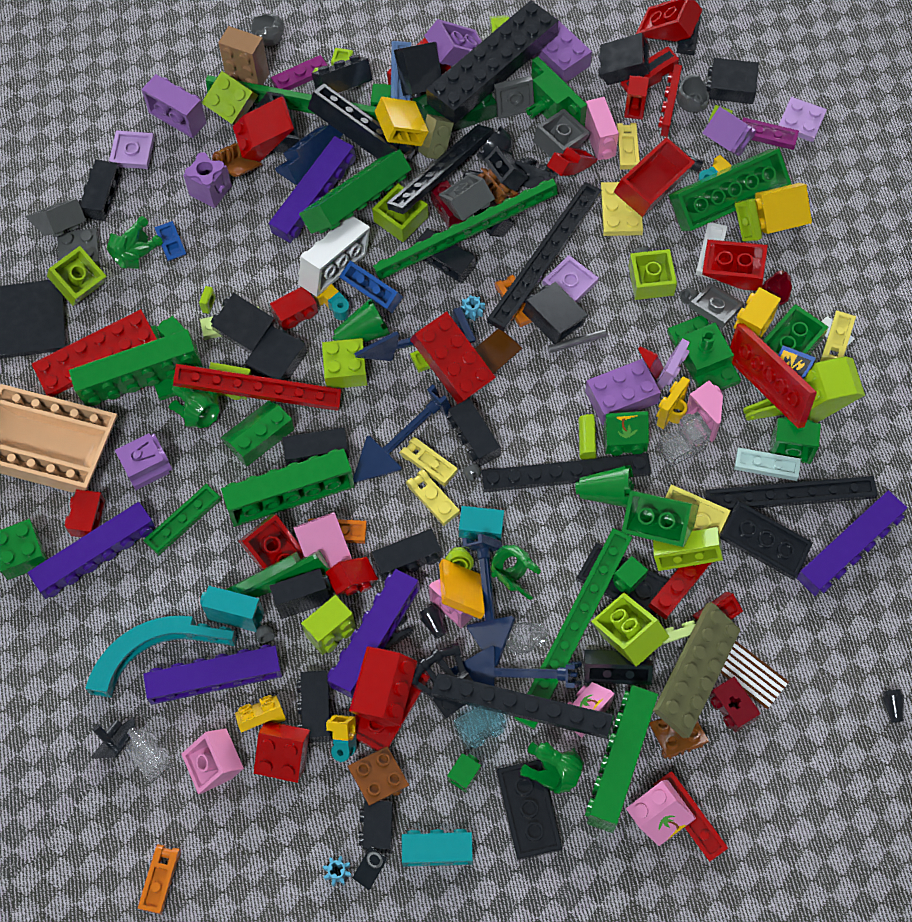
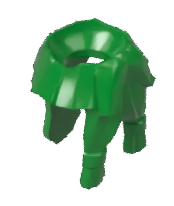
(132, 245)
(199, 407)
(510, 575)
(560, 771)

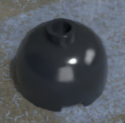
(502, 140)

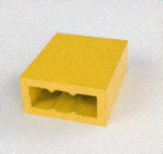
(401, 121)
(783, 208)

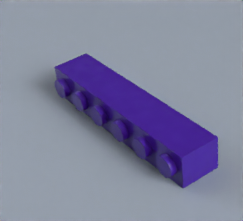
(314, 185)
(852, 543)
(92, 550)
(375, 630)
(212, 675)

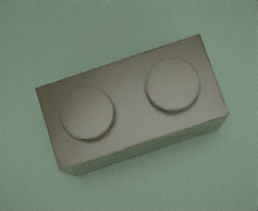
(437, 137)

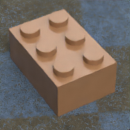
(244, 56)

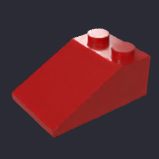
(670, 20)
(263, 129)
(736, 263)
(270, 542)

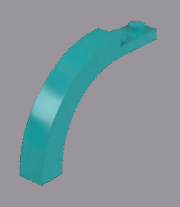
(138, 639)

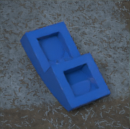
(171, 241)

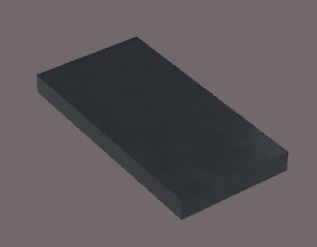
(765, 540)
(642, 594)
(528, 812)

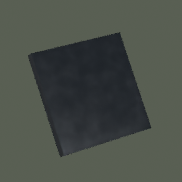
(31, 319)

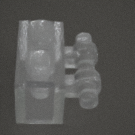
(146, 754)

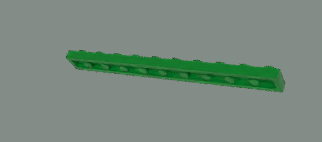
(294, 100)
(466, 229)
(580, 615)

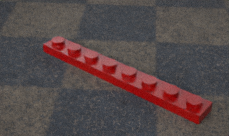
(256, 387)

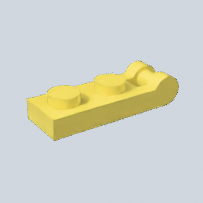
(628, 145)
(838, 335)
(430, 461)
(433, 498)

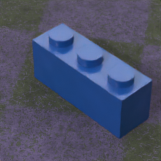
(371, 286)

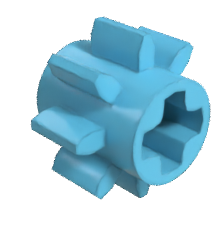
(472, 307)
(337, 863)

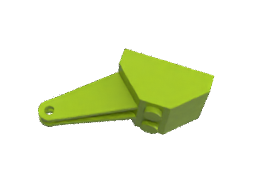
(835, 384)

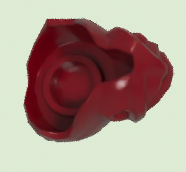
(779, 285)

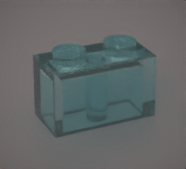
(478, 726)

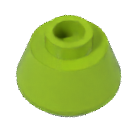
(461, 557)

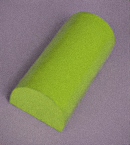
(748, 220)
(587, 437)

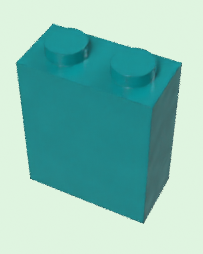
(232, 608)

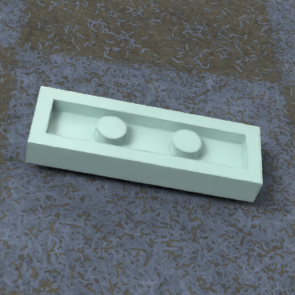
(767, 464)

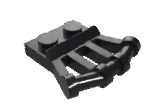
(445, 707)

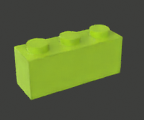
(701, 548)

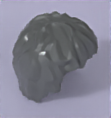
(268, 27)
(692, 94)

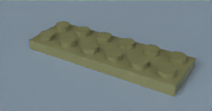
(697, 670)

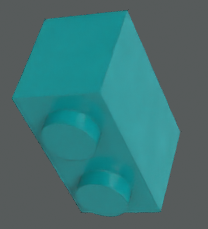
(481, 521)

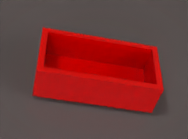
(654, 177)
(452, 358)

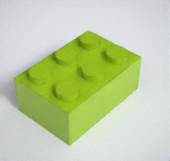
(630, 629)

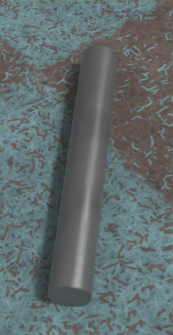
(577, 341)

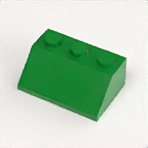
(258, 432)
(659, 518)

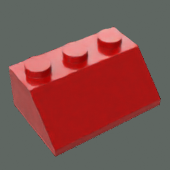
(383, 686)

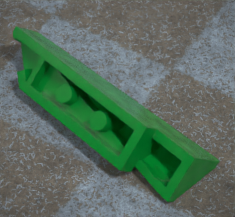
(283, 570)

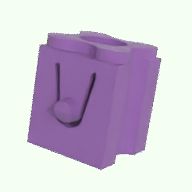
(729, 131)
(205, 178)
(144, 460)

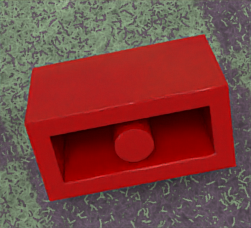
(636, 97)
(294, 308)
(84, 513)
(352, 576)

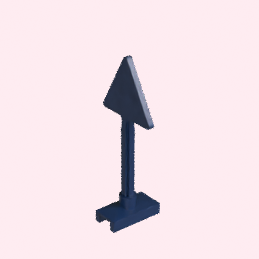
(385, 347)
(377, 460)
(492, 630)
(483, 670)

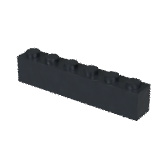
(354, 123)

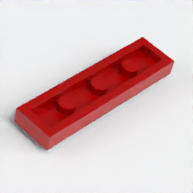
(668, 106)
(677, 588)
(699, 829)

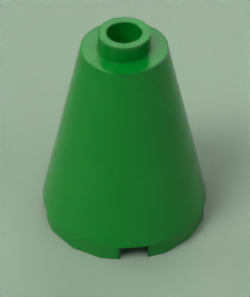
(363, 323)
(607, 487)

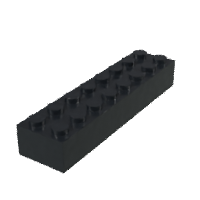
(492, 62)

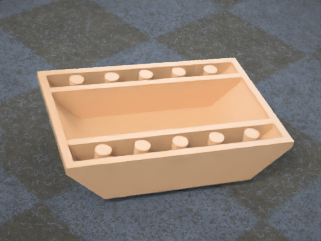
(51, 439)

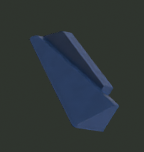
(305, 152)

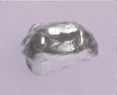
(525, 637)

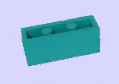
(437, 848)

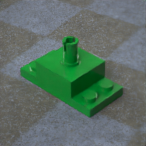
(553, 94)
(708, 353)

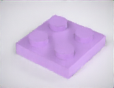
(803, 117)
(132, 149)
(572, 278)
(673, 364)

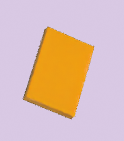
(461, 589)

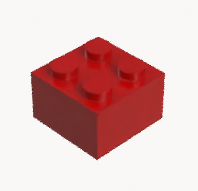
(281, 751)

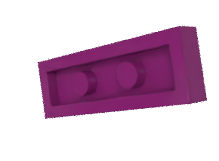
(298, 74)
(773, 134)

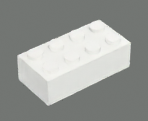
(329, 256)

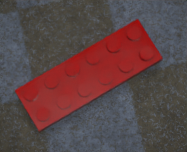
(112, 339)
(772, 376)

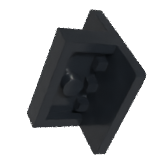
(535, 172)

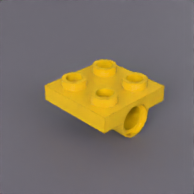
(674, 401)
(265, 710)

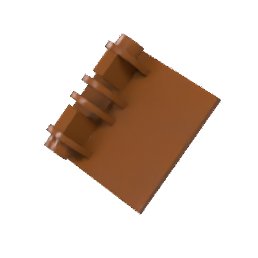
(233, 160)
(498, 189)
(673, 743)
(378, 776)

